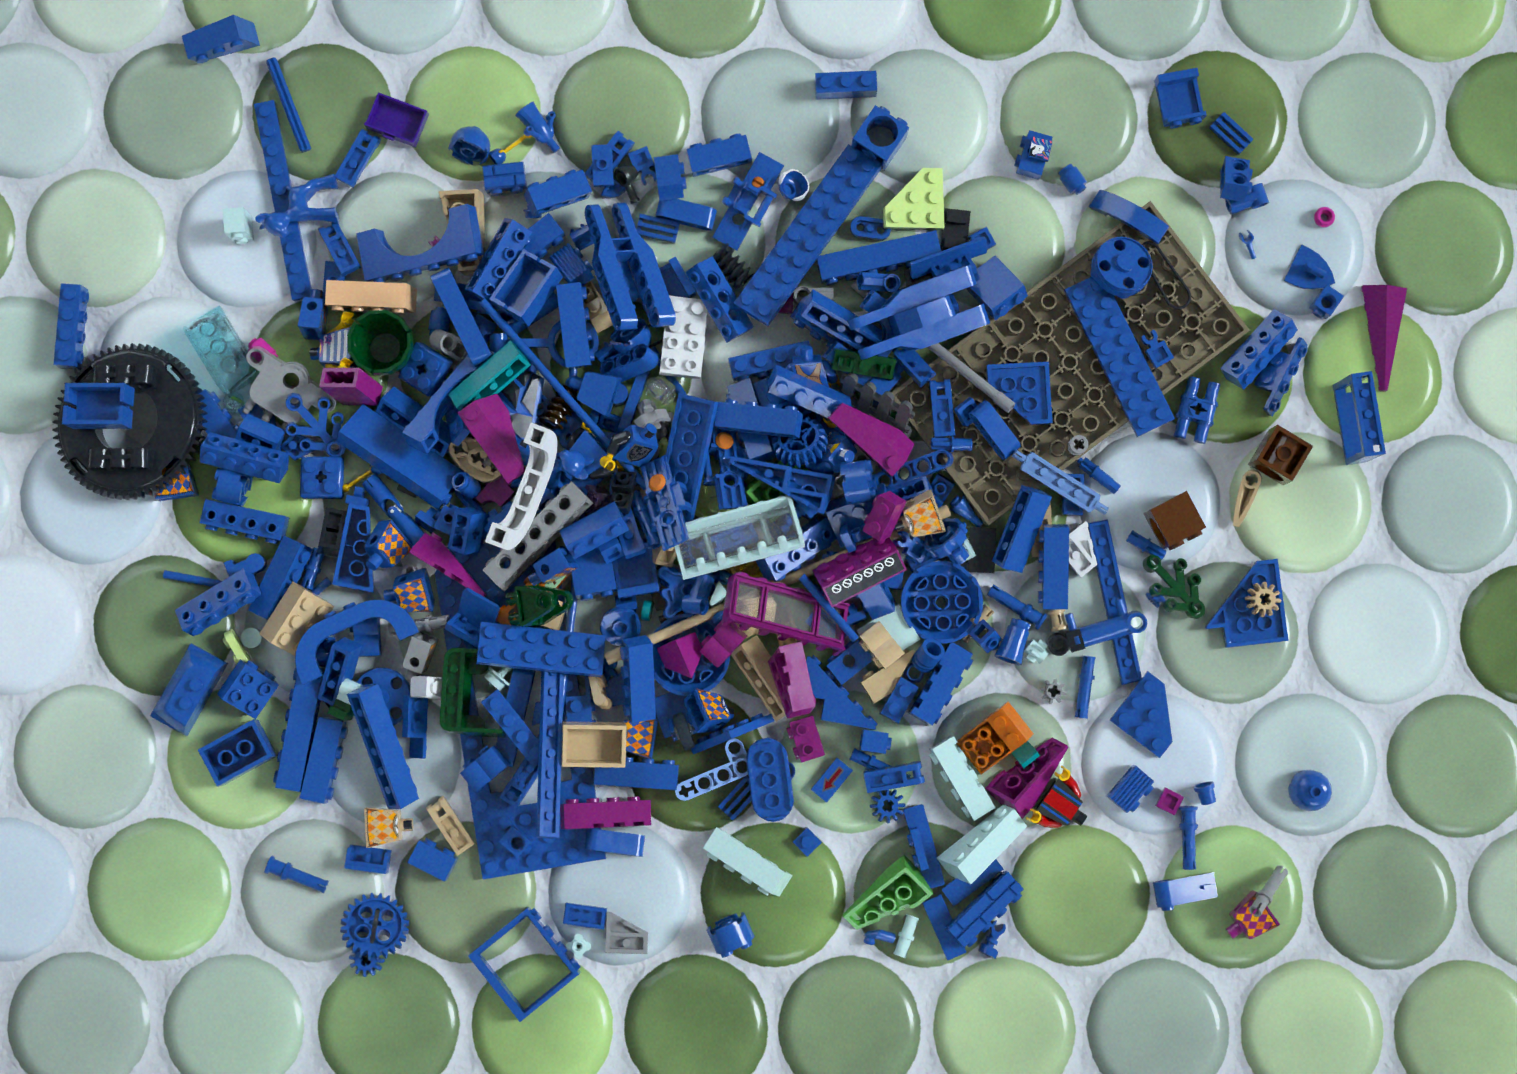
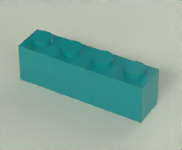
(490, 376)

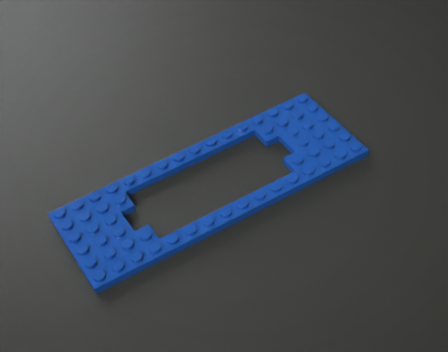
(490, 813)

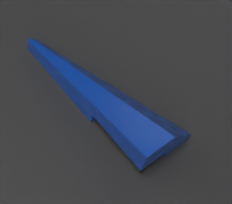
(804, 486)

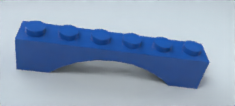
(424, 428)

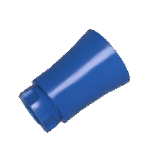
(1014, 642)

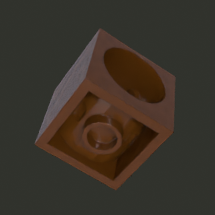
(1280, 455)
(1175, 521)

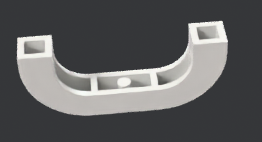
(530, 491)

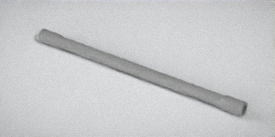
(998, 397)

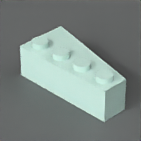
(962, 778)
(982, 844)
(747, 862)

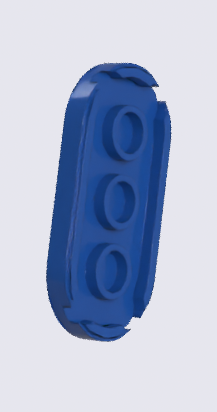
(769, 779)

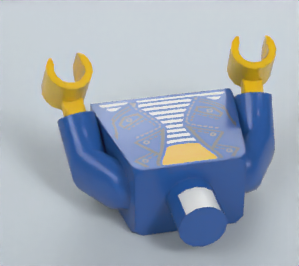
(838, 452)

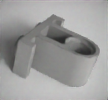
(451, 347)

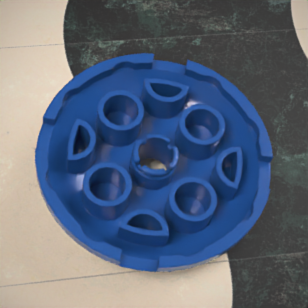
(961, 596)
(706, 673)

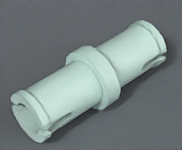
(906, 936)

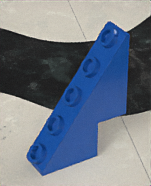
(836, 704)

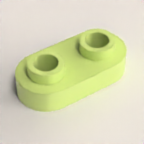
(232, 641)

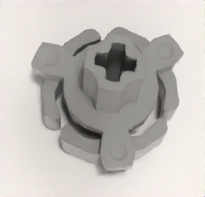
(658, 417)

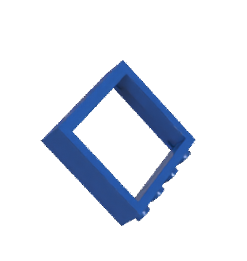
(1359, 418)
(498, 985)

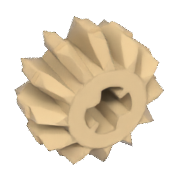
(1265, 608)

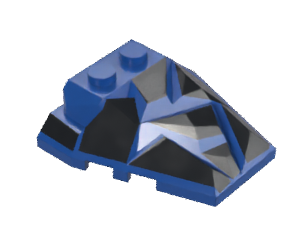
(522, 401)

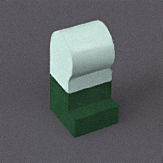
(342, 707)

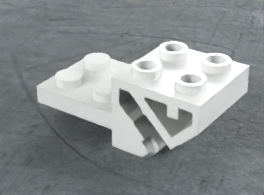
(684, 340)

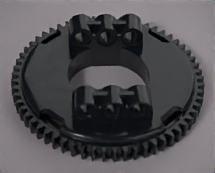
(136, 471)

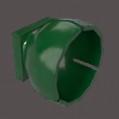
(380, 343)

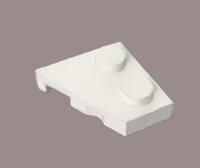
(1081, 550)

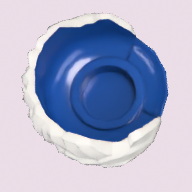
(793, 185)

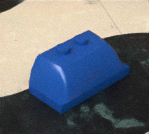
(189, 689)

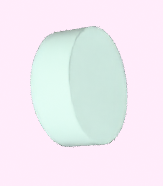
(250, 638)

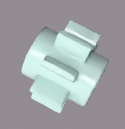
(1036, 651)

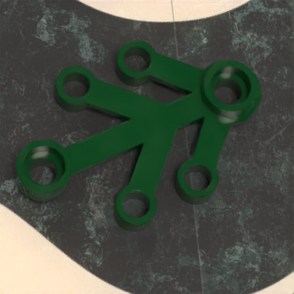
(1177, 587)

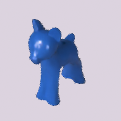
(278, 222)
(571, 463)

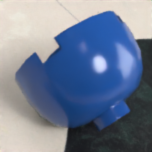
(470, 145)
(626, 340)
(1310, 790)

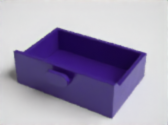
(396, 120)

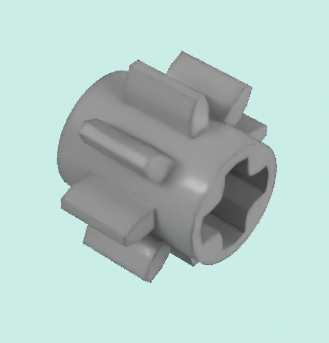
(1057, 687)

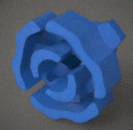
(948, 542)

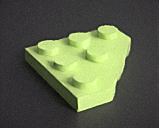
(918, 203)

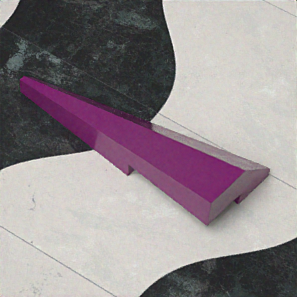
(1384, 314)

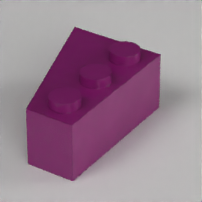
(792, 679)

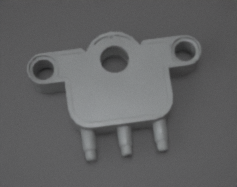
(271, 389)

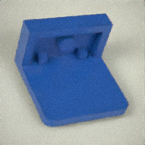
(471, 612)

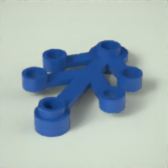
(317, 428)

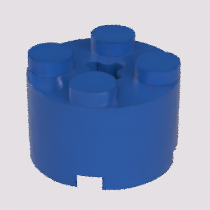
(858, 482)
(231, 487)
(731, 934)

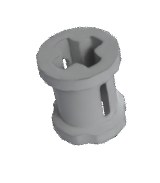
(1083, 447)

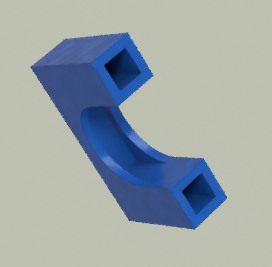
(870, 303)

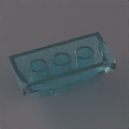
(221, 350)

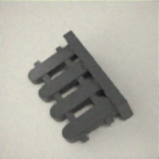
(886, 403)

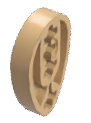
(467, 463)

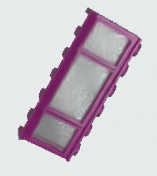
(782, 611)

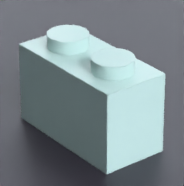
(238, 225)

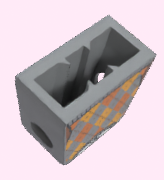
(420, 647)

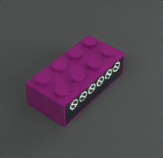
(859, 570)

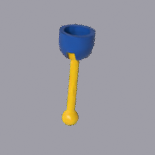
(498, 155)
(346, 487)

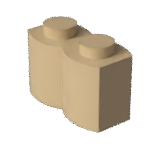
(881, 645)

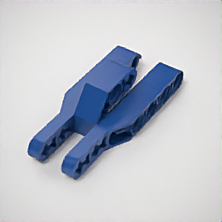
(614, 274)
(923, 323)

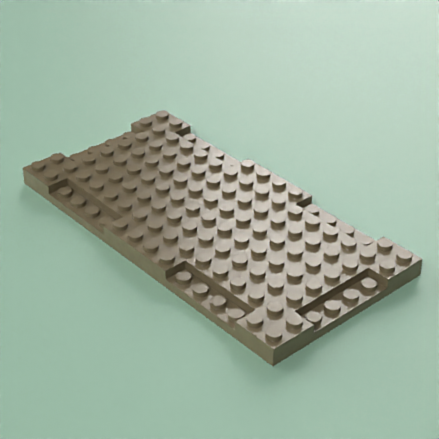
(1081, 396)

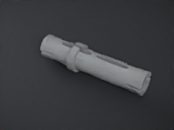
(426, 624)
(1264, 896)

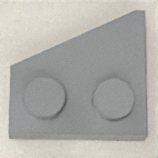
(624, 936)

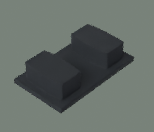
(955, 228)
(984, 545)

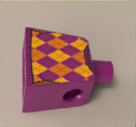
(1247, 923)

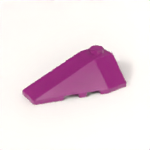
(492, 428)

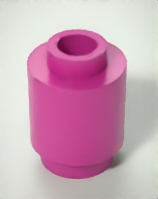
(262, 343)

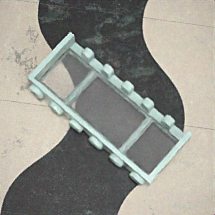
(739, 537)

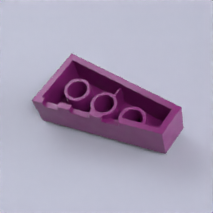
(605, 814)

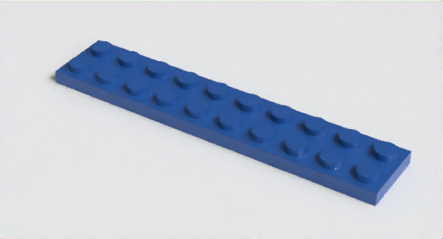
(807, 235)

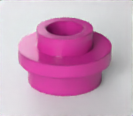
(1326, 211)

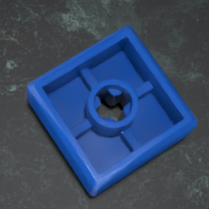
(435, 364)
(312, 468)

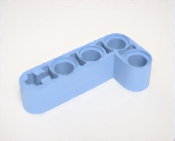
(712, 774)

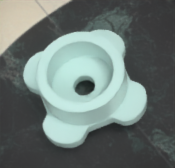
(572, 946)

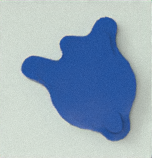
(675, 591)

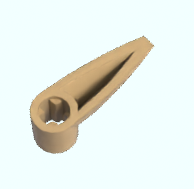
(1245, 496)

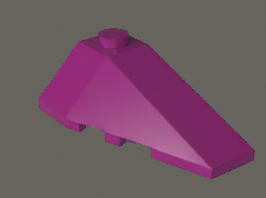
(878, 440)
(440, 557)
(1023, 786)

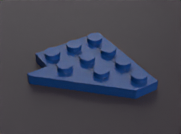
(1237, 620)

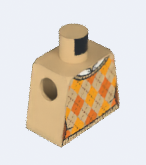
(921, 516)
(384, 826)

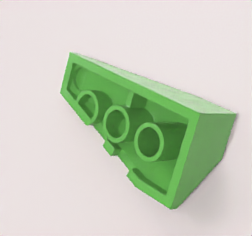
(891, 892)

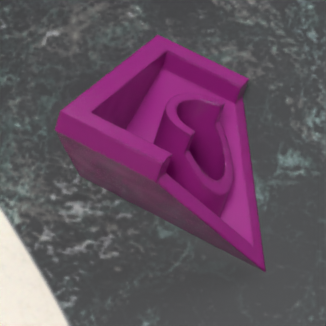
(682, 654)

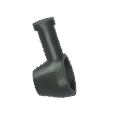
(625, 176)

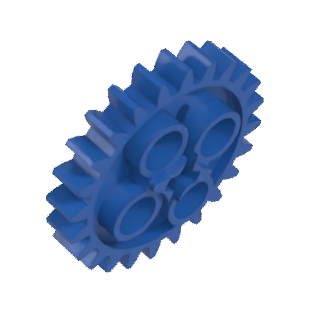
(393, 929)

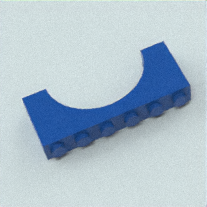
(459, 243)

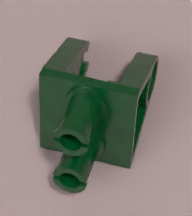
(537, 604)

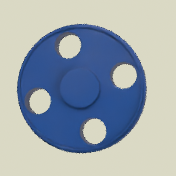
(1121, 267)
(392, 697)

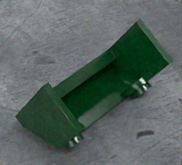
(456, 692)

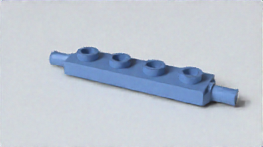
(1060, 482)

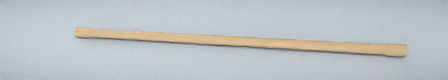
(614, 655)

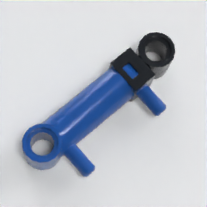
(1099, 632)

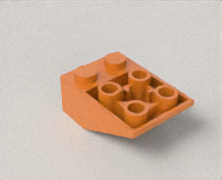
(994, 738)

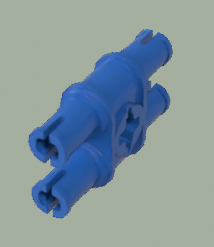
(1187, 414)

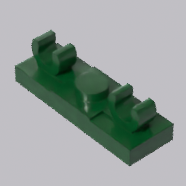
(874, 366)

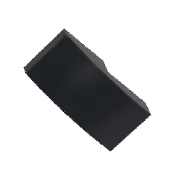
(623, 490)

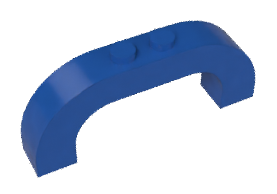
(353, 614)

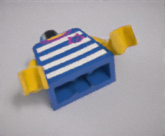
(334, 345)

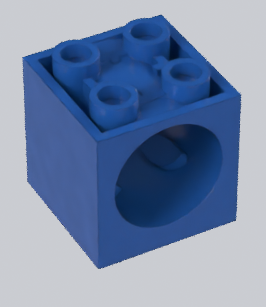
(881, 117)

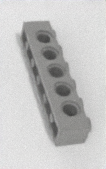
(548, 535)

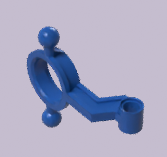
(498, 340)

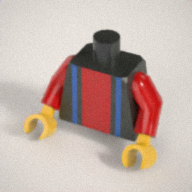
(1059, 803)

